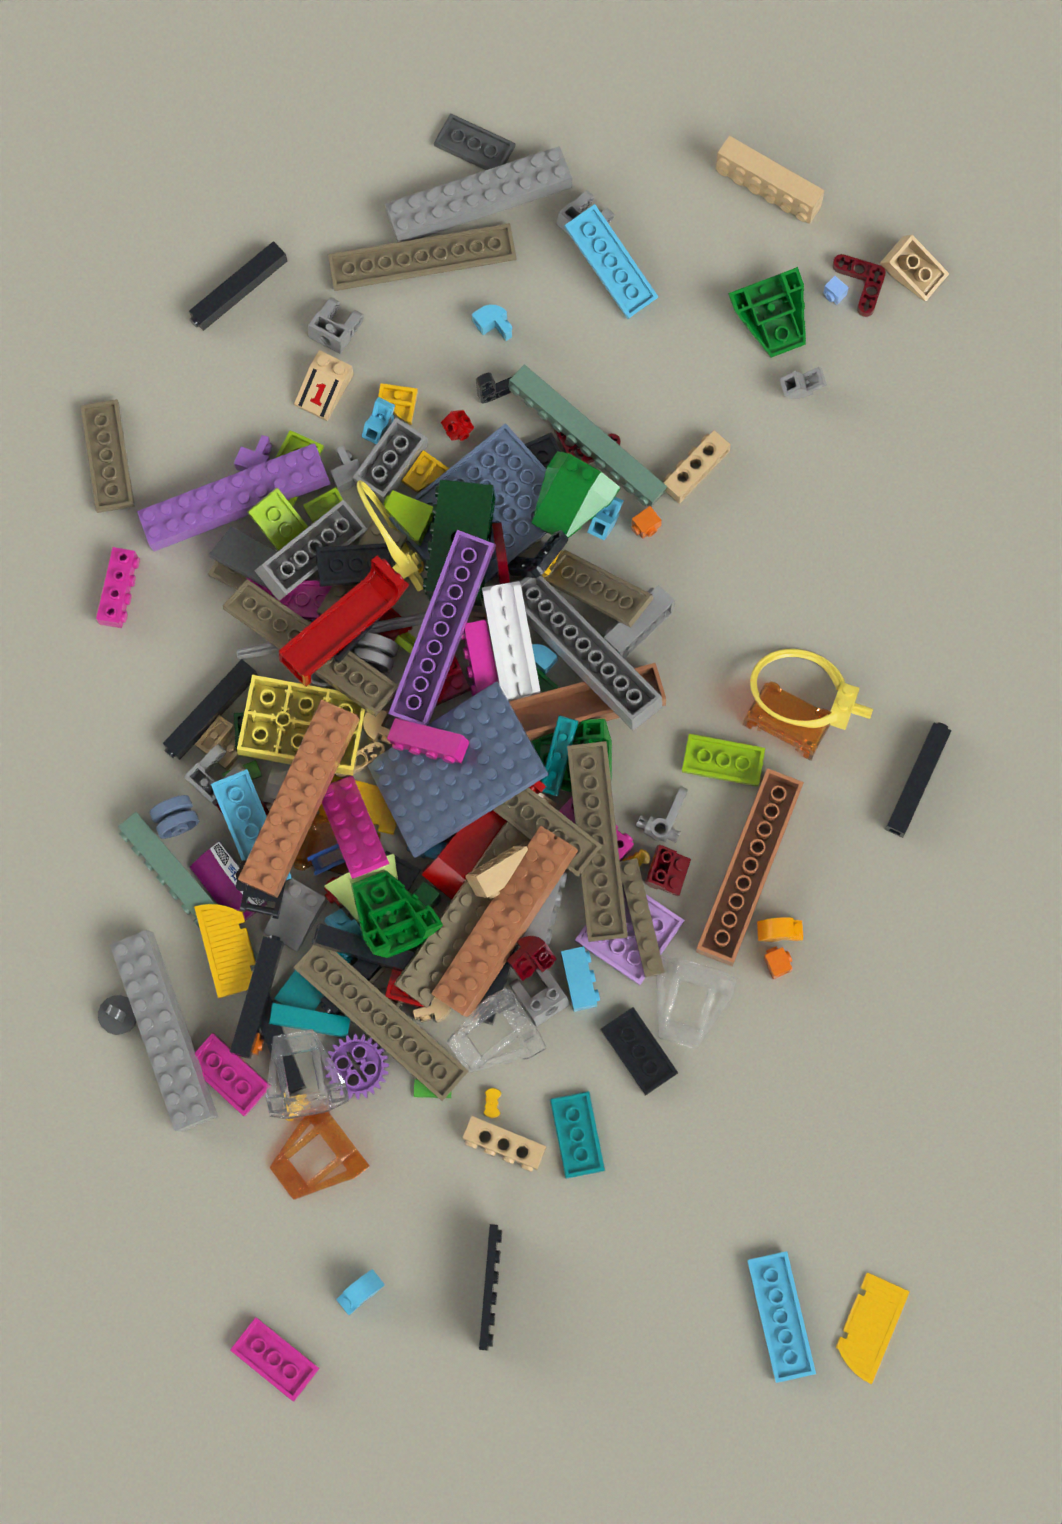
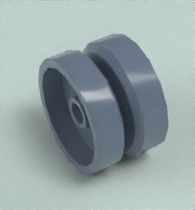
(174, 816)

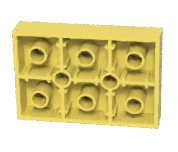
(279, 717)

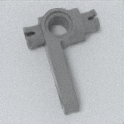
(650, 823)

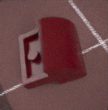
(454, 684)
(667, 870)
(531, 955)

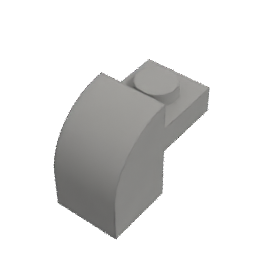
(802, 385)
(344, 474)

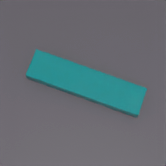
(558, 754)
(308, 1019)

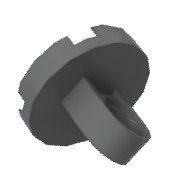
(116, 1015)

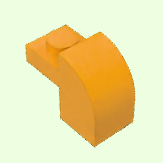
(780, 929)

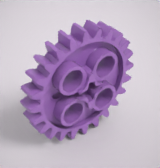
(371, 1057)

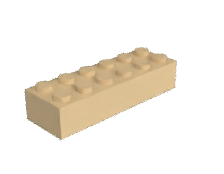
(769, 180)

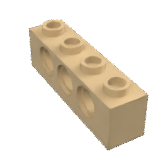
(713, 442)
(477, 1126)

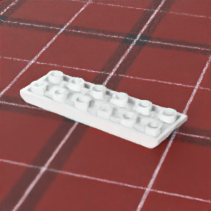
(511, 640)

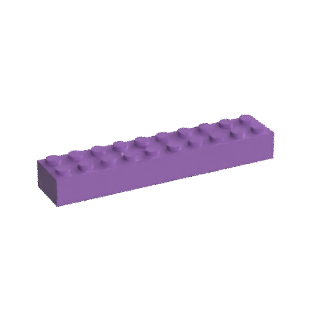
(231, 497)
(442, 628)

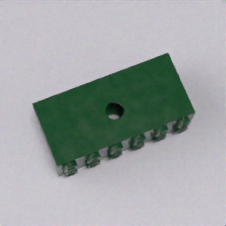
(461, 508)

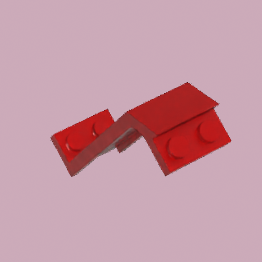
(343, 621)
(465, 850)

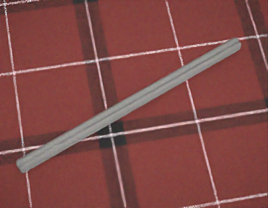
(379, 626)

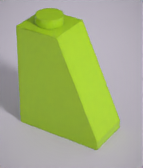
(410, 515)

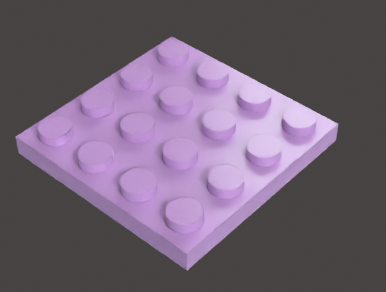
(624, 953)

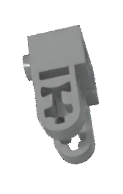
(576, 207)
(330, 333)
(200, 776)
(546, 1002)

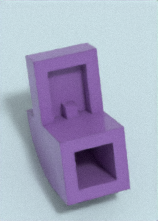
(248, 458)

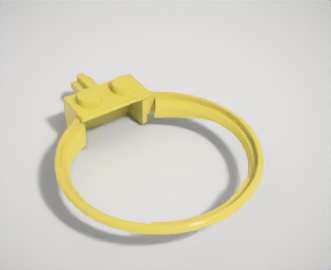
(406, 560)
(843, 705)

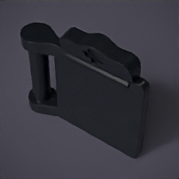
(249, 891)

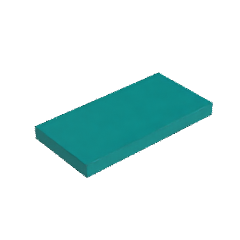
(300, 993)
(577, 1135)

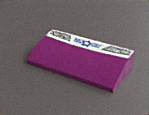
(218, 875)

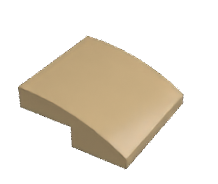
(220, 733)

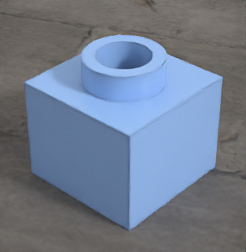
(835, 290)

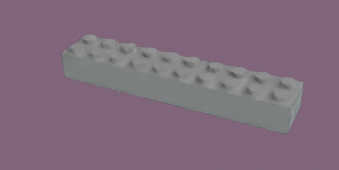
(479, 195)
(589, 653)
(164, 1031)

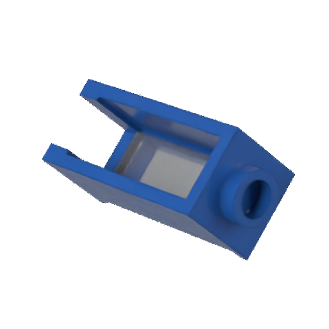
(326, 859)

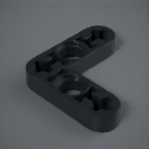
(489, 390)
(537, 566)

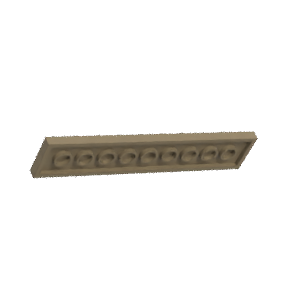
(422, 257)
(280, 625)
(596, 817)
(458, 921)
(381, 1020)

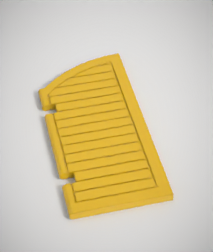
(375, 806)
(226, 948)
(871, 1326)

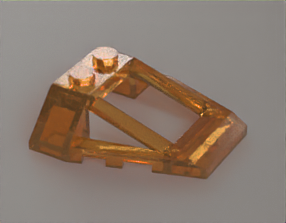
(338, 1142)

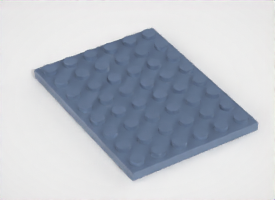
(517, 483)
(440, 798)

